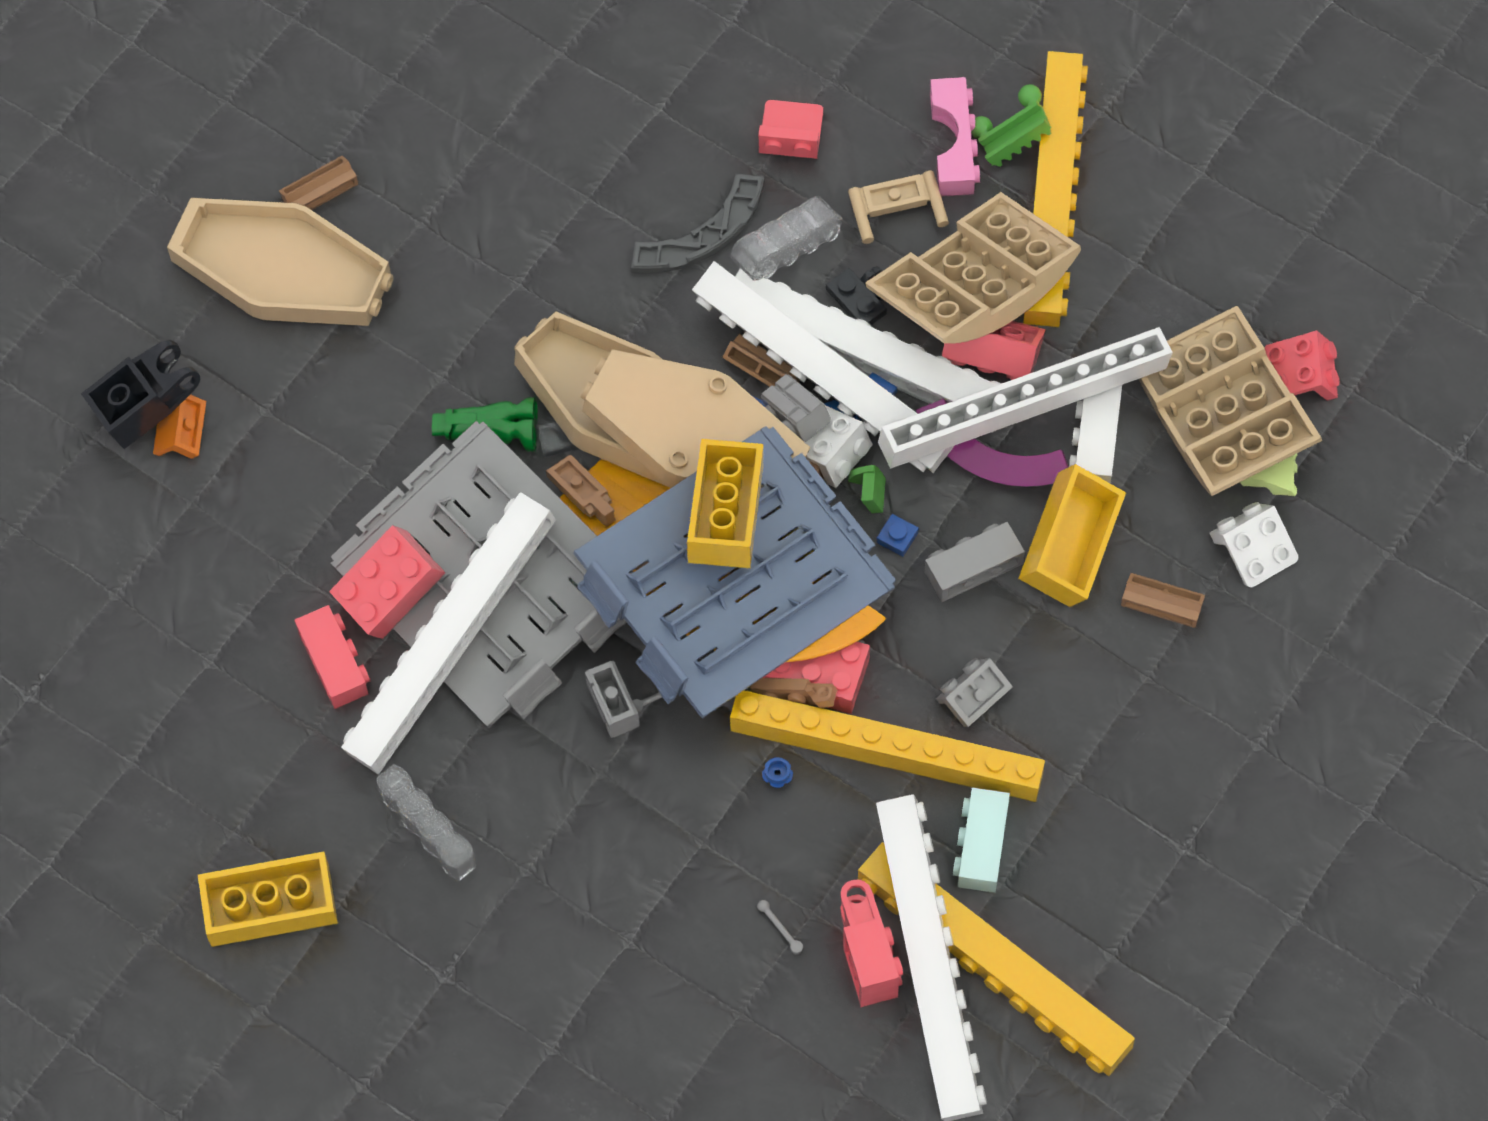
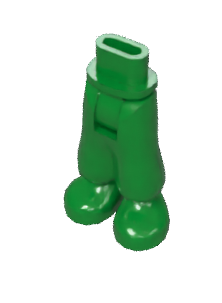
(497, 417)

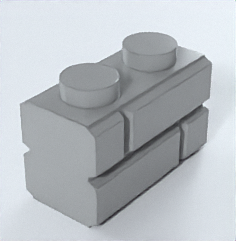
(796, 407)
(612, 699)

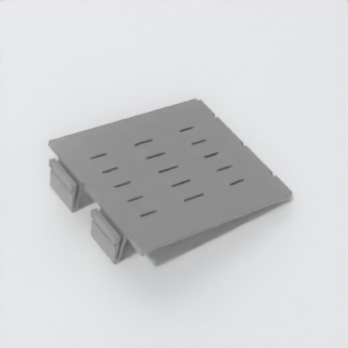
(431, 496)

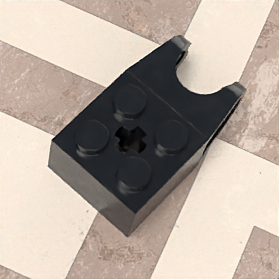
(140, 392)

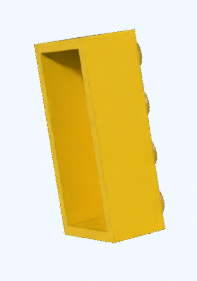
(1072, 535)

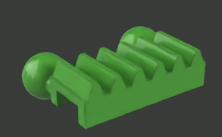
(1015, 131)

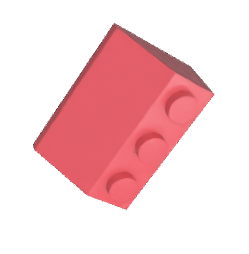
(1007, 350)

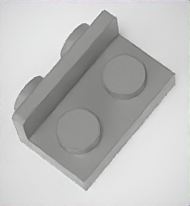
(974, 690)

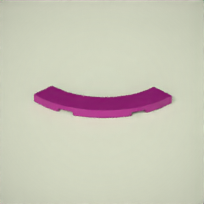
(1004, 467)

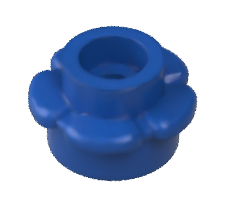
(774, 765)

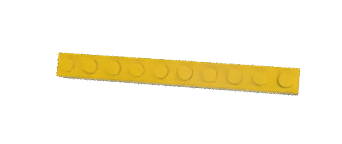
(1057, 169)
(886, 745)
(1017, 976)

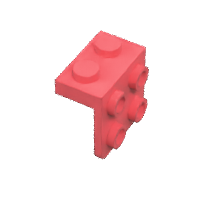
(791, 129)
(1306, 364)

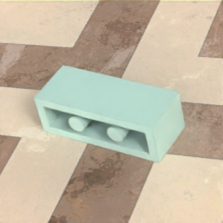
(981, 839)

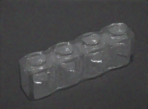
(786, 238)
(428, 823)

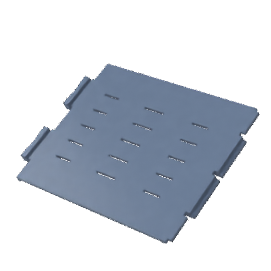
(742, 649)

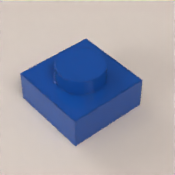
(897, 535)

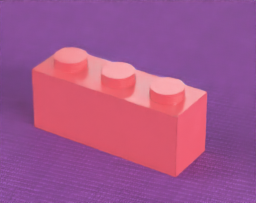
(333, 656)

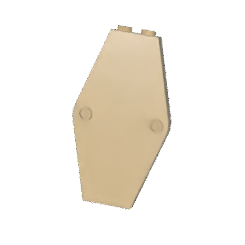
(280, 261)
(558, 365)
(667, 407)

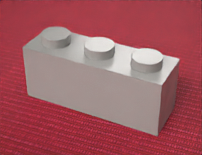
(974, 561)

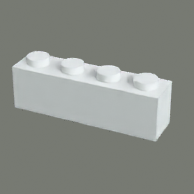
(1097, 432)

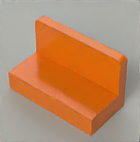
(181, 429)

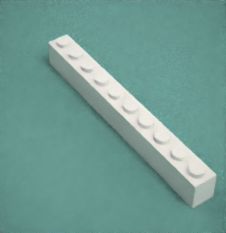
(871, 350)
(806, 355)
(1024, 397)
(448, 632)
(930, 959)

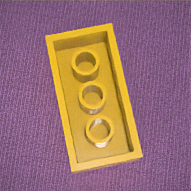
(725, 503)
(267, 899)

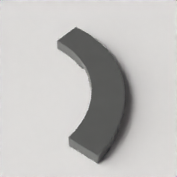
(707, 238)

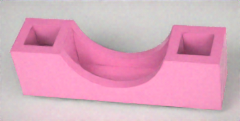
(950, 106)

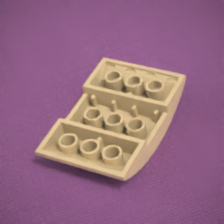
(980, 274)
(1227, 403)

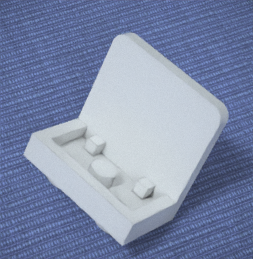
(838, 446)
(1256, 543)

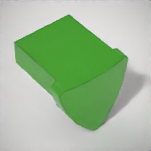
(872, 486)

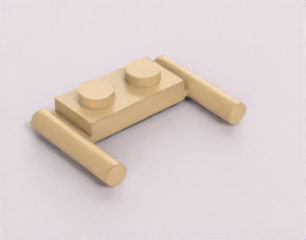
(895, 197)

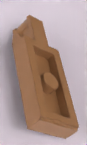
(582, 489)
(797, 691)

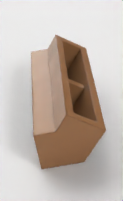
(321, 184)
(756, 362)
(1162, 600)

